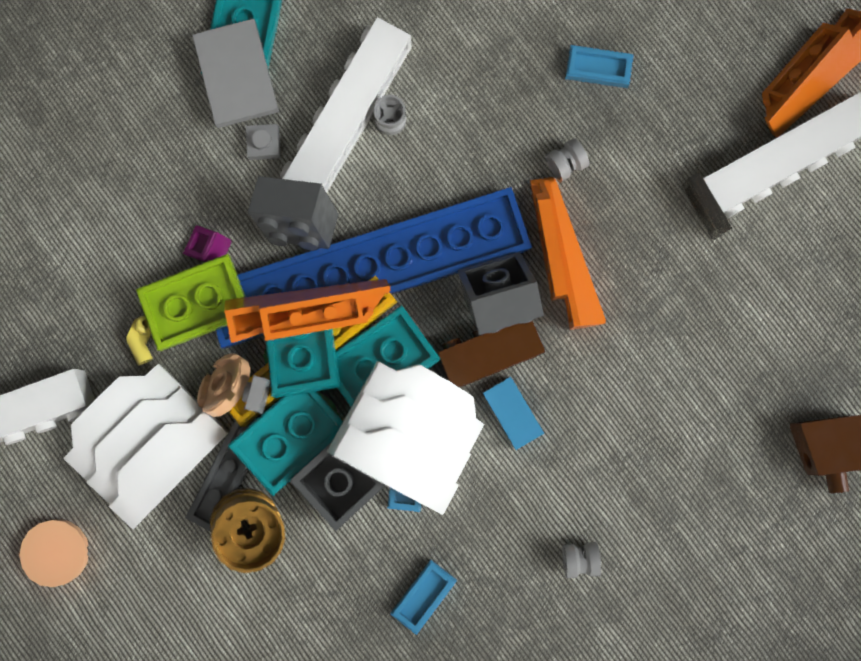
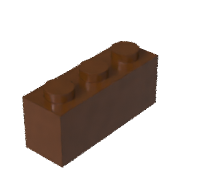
(489, 353)

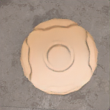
(225, 385)
(54, 553)

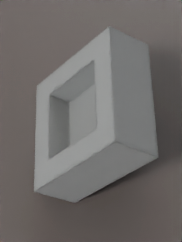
(263, 142)
(256, 394)

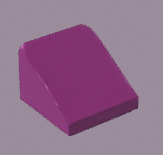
(206, 244)

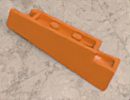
(813, 71)
(563, 258)
(303, 310)

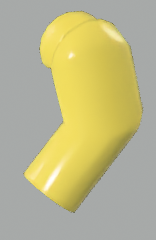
(137, 340)

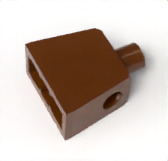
(830, 448)

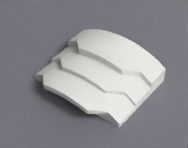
(410, 433)
(141, 441)

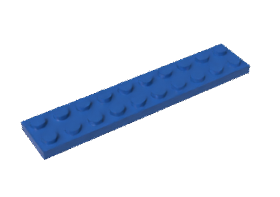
(401, 253)

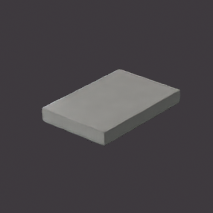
(235, 73)

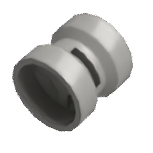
(390, 108)
(567, 160)
(581, 560)

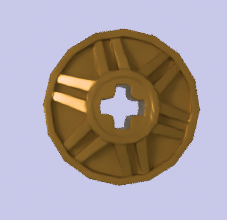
(252, 548)

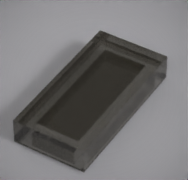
(706, 206)

